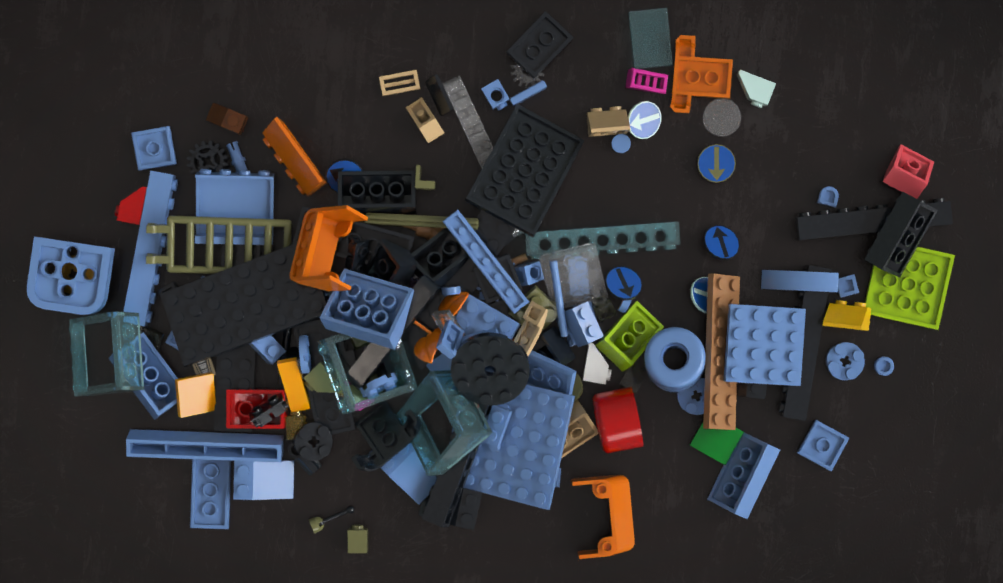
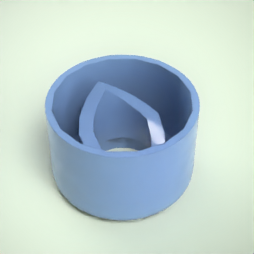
(678, 379)

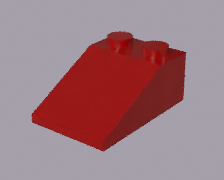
(241, 402)

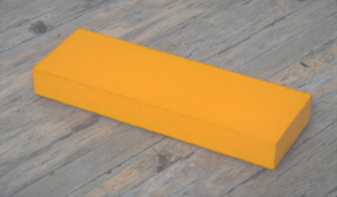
(293, 384)

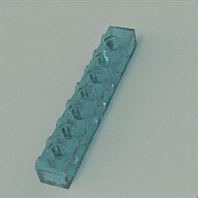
(670, 230)

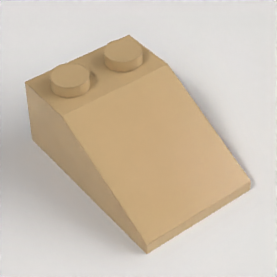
(607, 122)

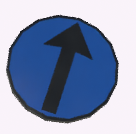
(340, 165)
(721, 242)
(623, 283)

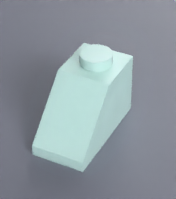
(756, 88)

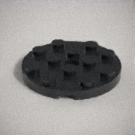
(490, 350)

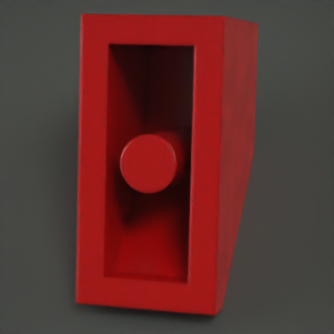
(131, 207)

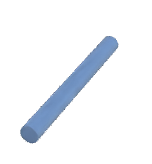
(558, 298)

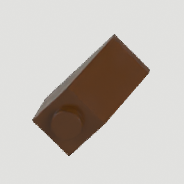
(227, 118)

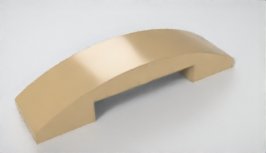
(532, 326)

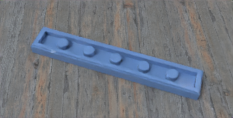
(485, 261)

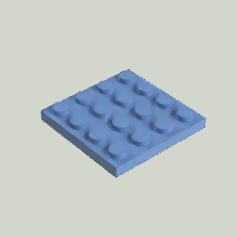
(764, 345)

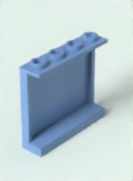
(234, 197)

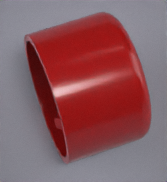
(617, 420)

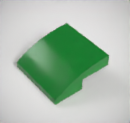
(717, 442)

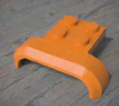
(697, 75)

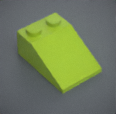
(629, 336)

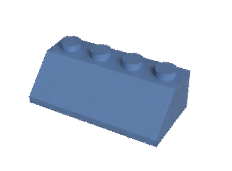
(159, 381)
(744, 475)

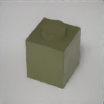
(357, 539)

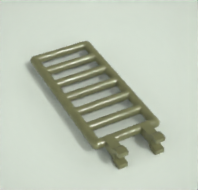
(169, 228)

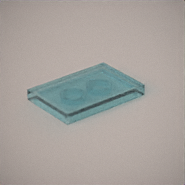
(650, 38)

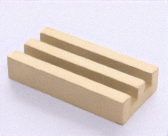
(415, 80)

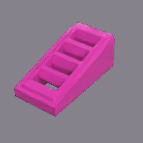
(631, 79)

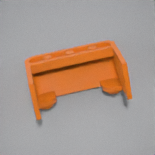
(318, 245)
(618, 491)

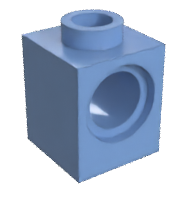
(492, 87)
(529, 273)

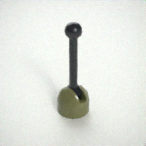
(318, 523)

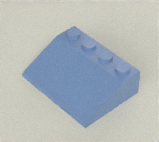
(370, 310)

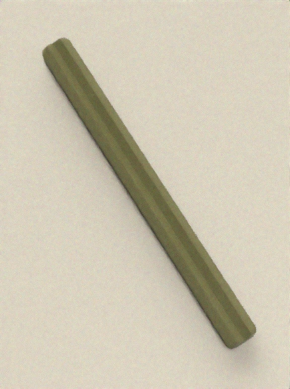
(413, 220)

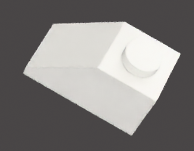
(595, 366)

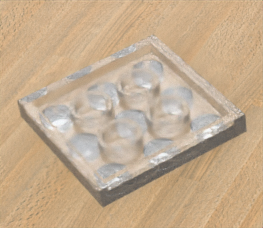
(578, 273)

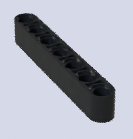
(375, 354)

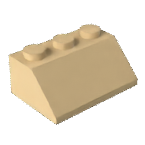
(579, 429)

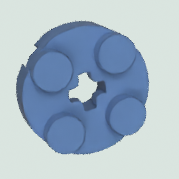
(850, 370)
(378, 385)
(691, 405)

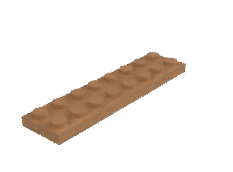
(718, 394)

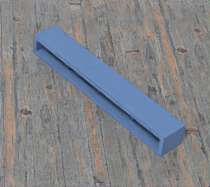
(144, 276)
(205, 445)

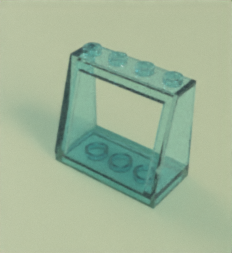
(126, 354)
(339, 382)
(463, 414)

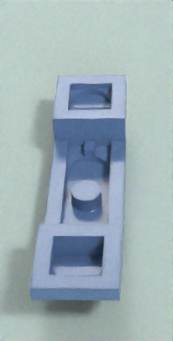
(800, 280)

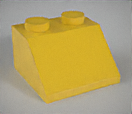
(848, 316)

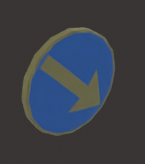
(716, 163)

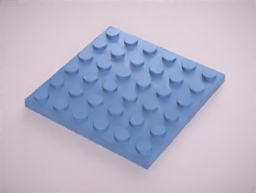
(530, 450)

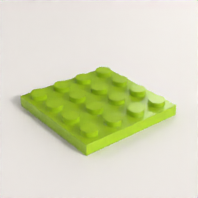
(917, 294)

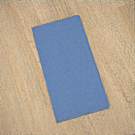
(210, 494)

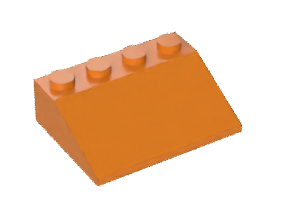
(294, 157)

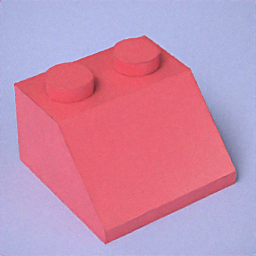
(908, 172)

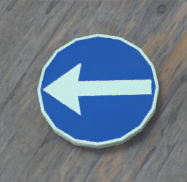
(644, 119)
(699, 293)

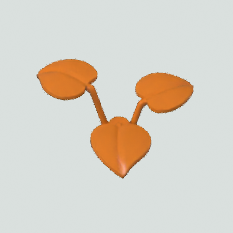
(426, 346)

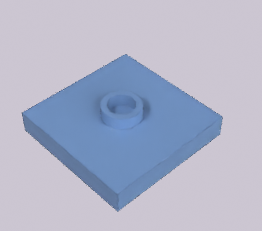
(154, 148)
(823, 445)

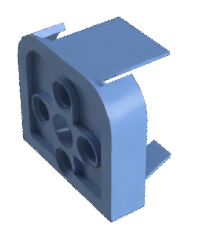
(47, 289)

